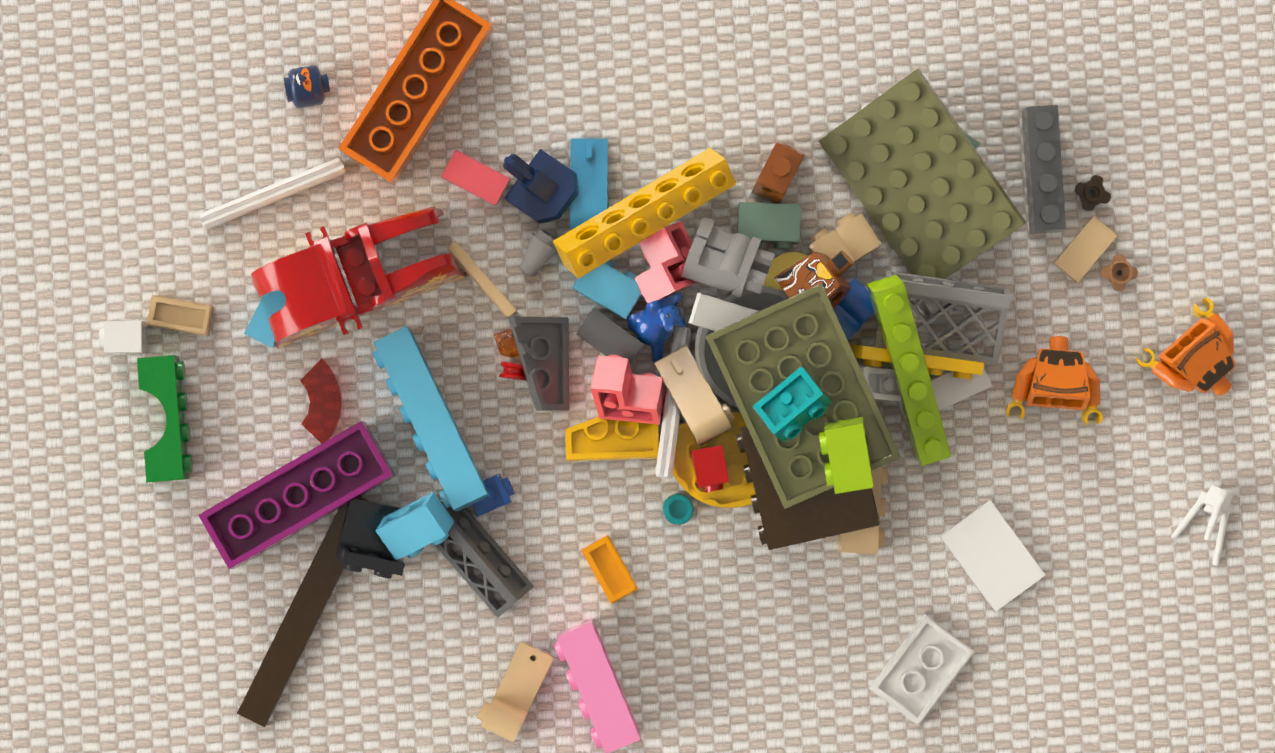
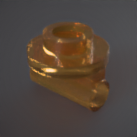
(506, 343)

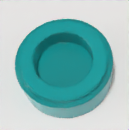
(678, 509)

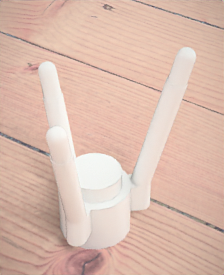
(1218, 505)

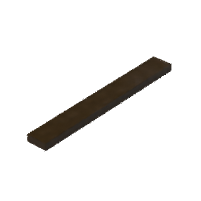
(296, 627)

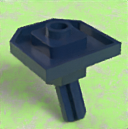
(543, 186)

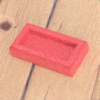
(475, 178)

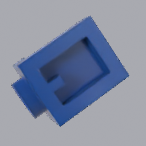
(500, 493)

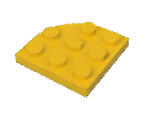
(737, 490)

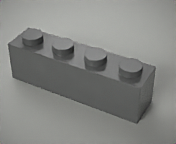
(1043, 169)

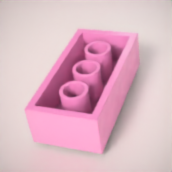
(598, 686)

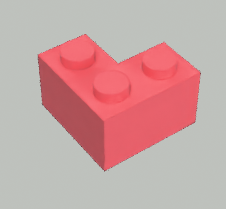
(666, 255)
(626, 395)

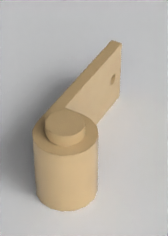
(694, 396)
(516, 692)

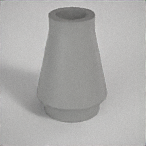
(538, 251)

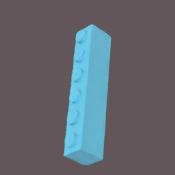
(431, 419)

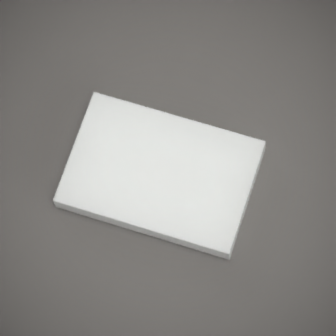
(992, 555)
(921, 669)

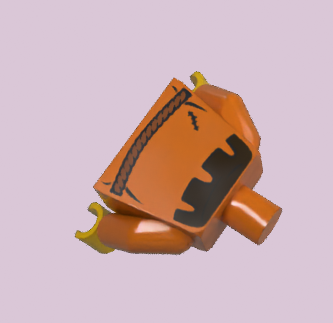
(1199, 356)
(1058, 381)

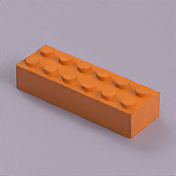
(416, 88)

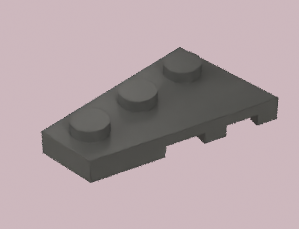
(545, 359)

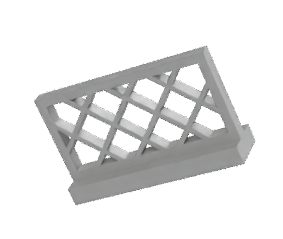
(955, 293)

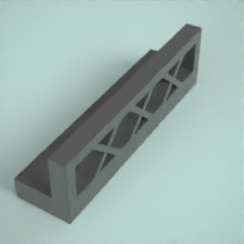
(483, 553)

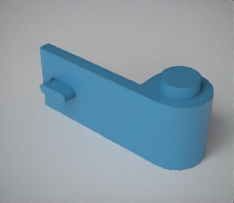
(590, 164)

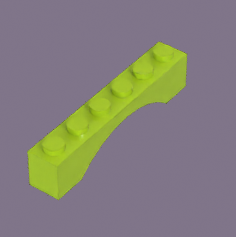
(910, 369)

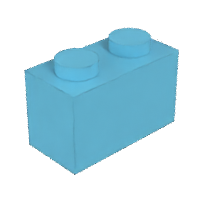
(610, 289)
(415, 526)

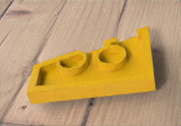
(611, 440)

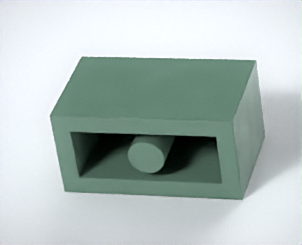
(770, 223)

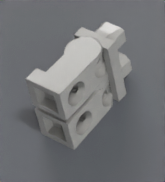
(727, 260)

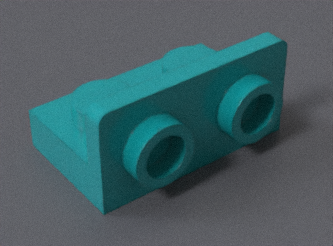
(792, 405)

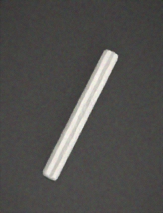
(272, 193)
(671, 416)

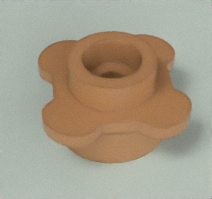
(1119, 263)

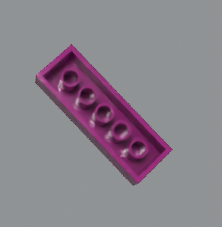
(297, 495)

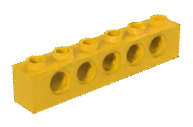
(644, 212)

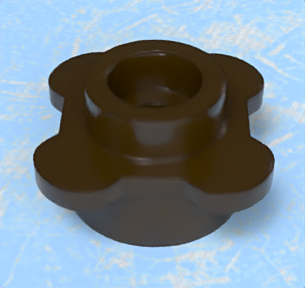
(1089, 201)

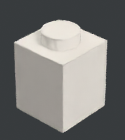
(123, 337)

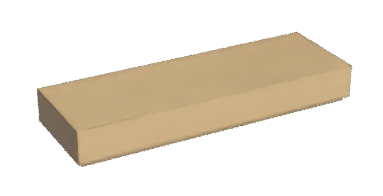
(481, 279)

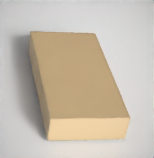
(1085, 249)
(180, 315)

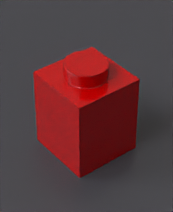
(710, 468)

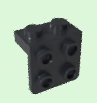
(361, 545)

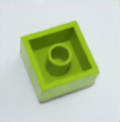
(848, 455)

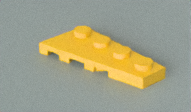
(935, 364)

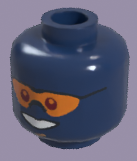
(306, 86)

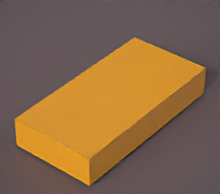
(609, 569)

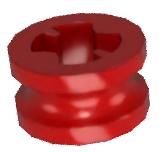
(512, 371)

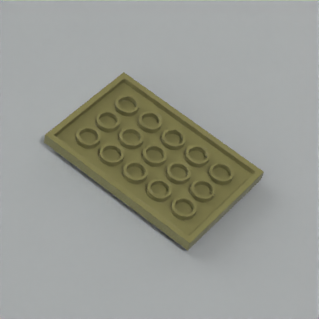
(922, 179)
(769, 348)

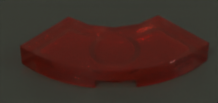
(324, 400)

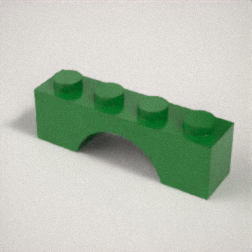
(168, 457)

